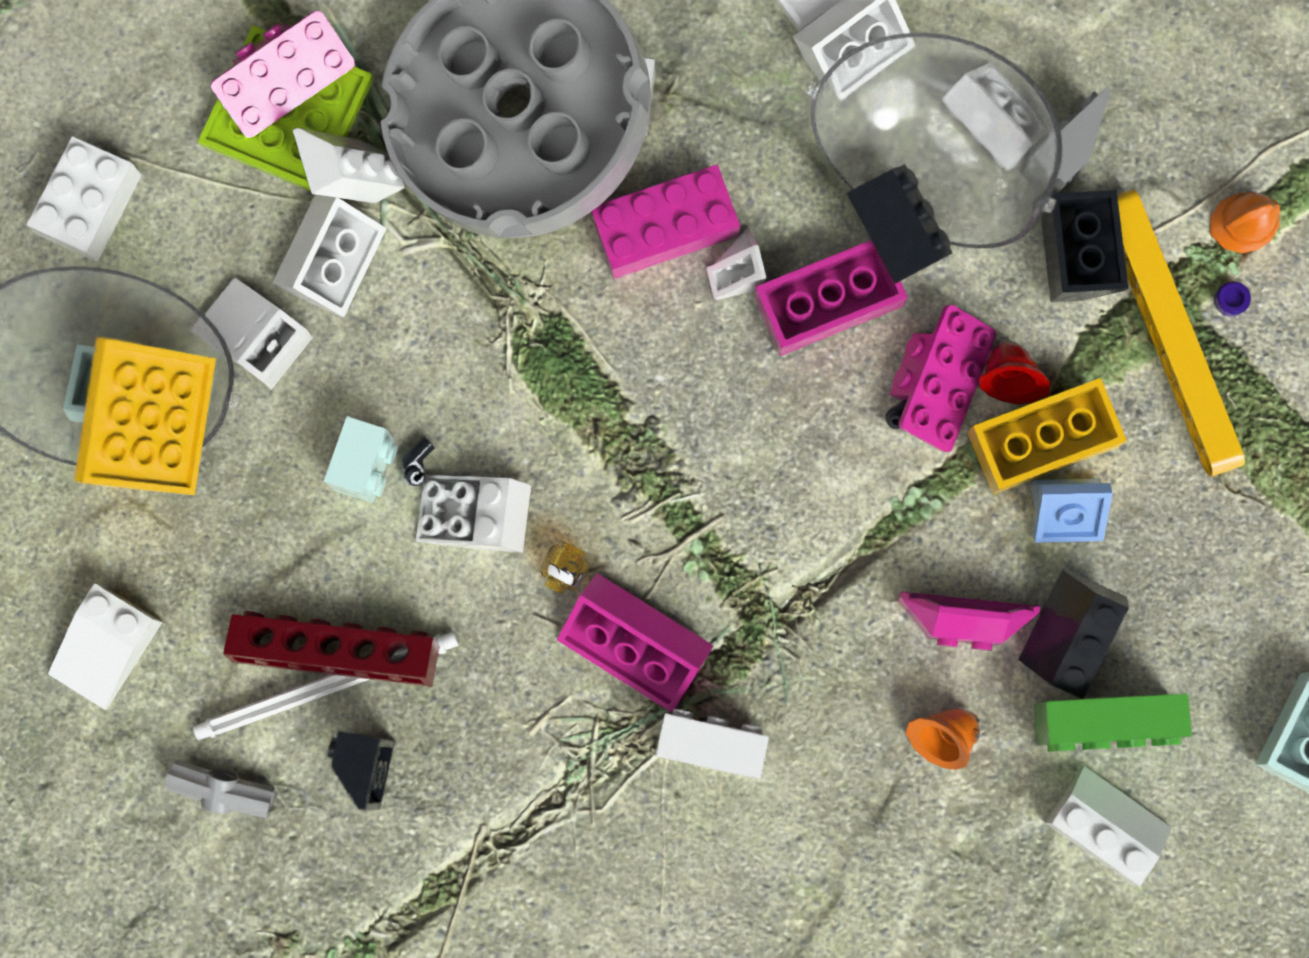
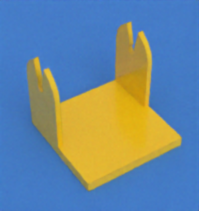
(144, 418)

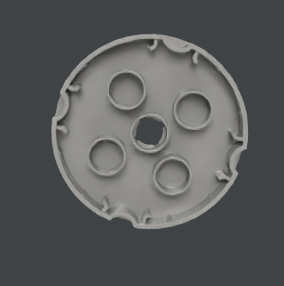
(527, 169)

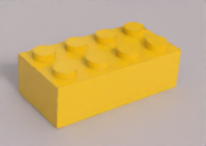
(1046, 436)

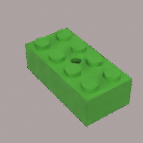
(1117, 719)

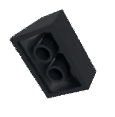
(900, 222)
(1084, 246)
(1074, 632)
(361, 767)

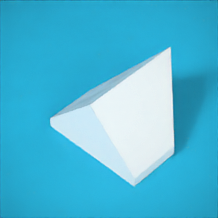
(738, 268)

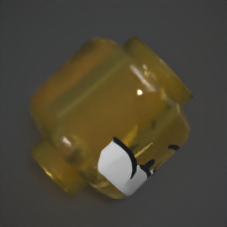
(564, 567)

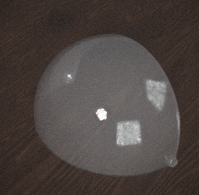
(956, 118)
(72, 305)

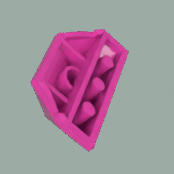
(966, 619)

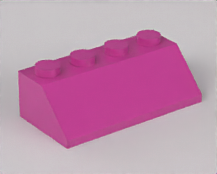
(634, 642)

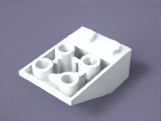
(257, 332)
(474, 512)

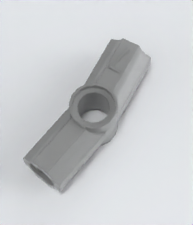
(220, 789)

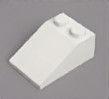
(103, 645)

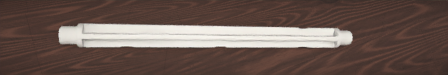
(295, 697)

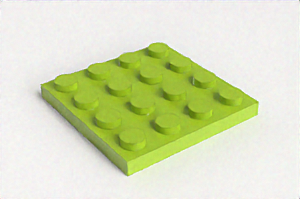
(275, 147)

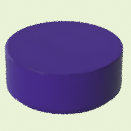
(1232, 299)

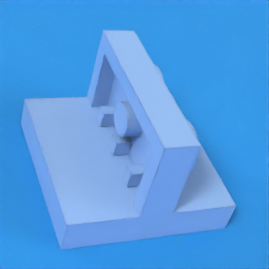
(1070, 509)

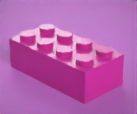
(665, 221)
(828, 297)

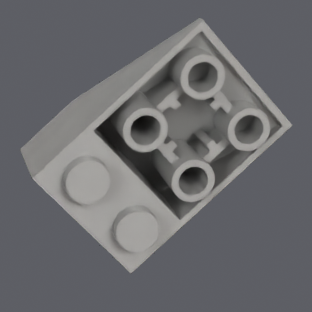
(1078, 138)

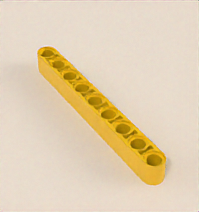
(1176, 341)

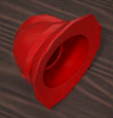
(1013, 375)

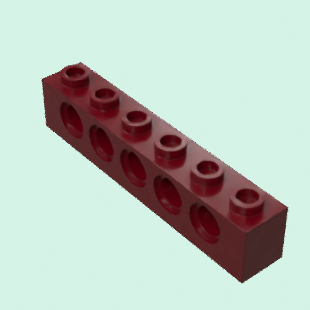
(415, 669)

